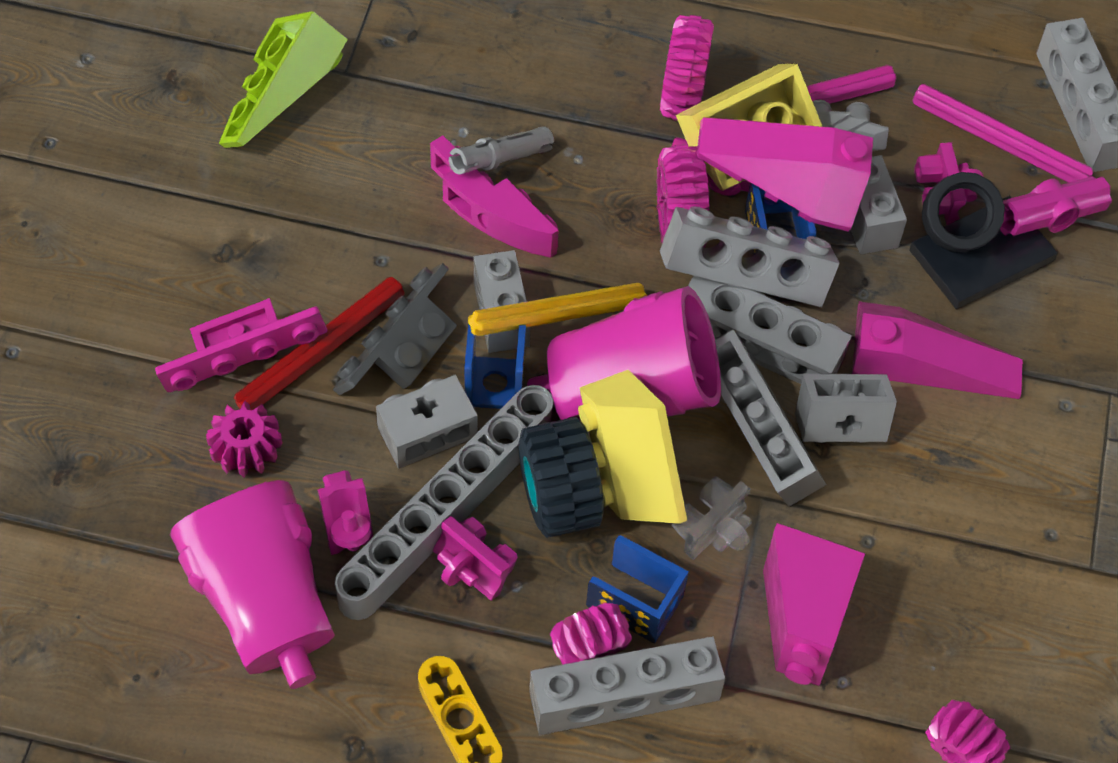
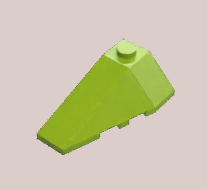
(290, 62)

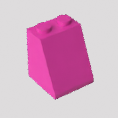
(806, 600)

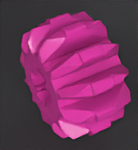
(259, 436)
(591, 634)
(966, 735)

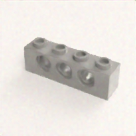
(1082, 90)
(804, 281)
(787, 325)
(765, 423)
(626, 685)

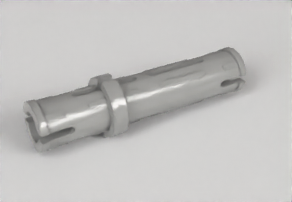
(490, 152)

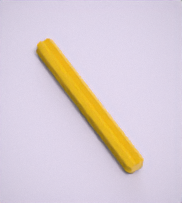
(553, 309)

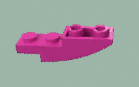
(494, 209)

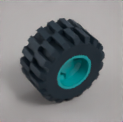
(561, 477)

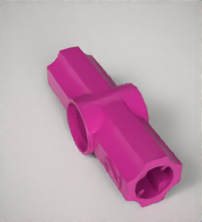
(1055, 205)

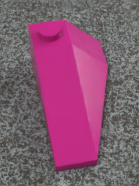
(802, 165)
(930, 354)

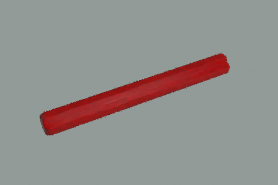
(307, 355)

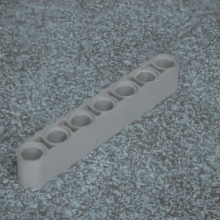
(428, 512)

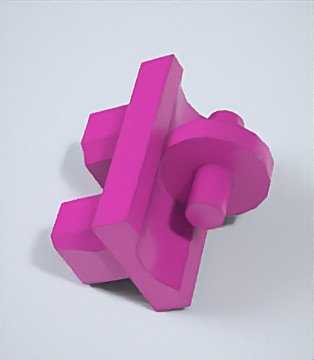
(937, 167)
(345, 512)
(470, 559)

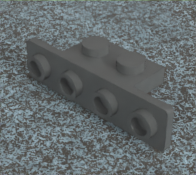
(407, 338)

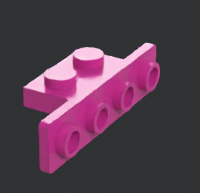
(237, 340)

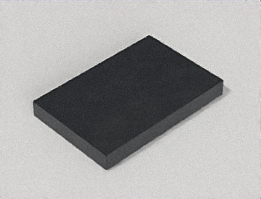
(985, 269)

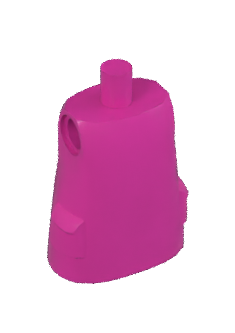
(657, 338)
(258, 576)

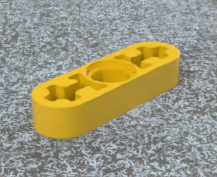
(457, 684)

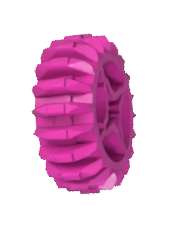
(686, 65)
(680, 183)

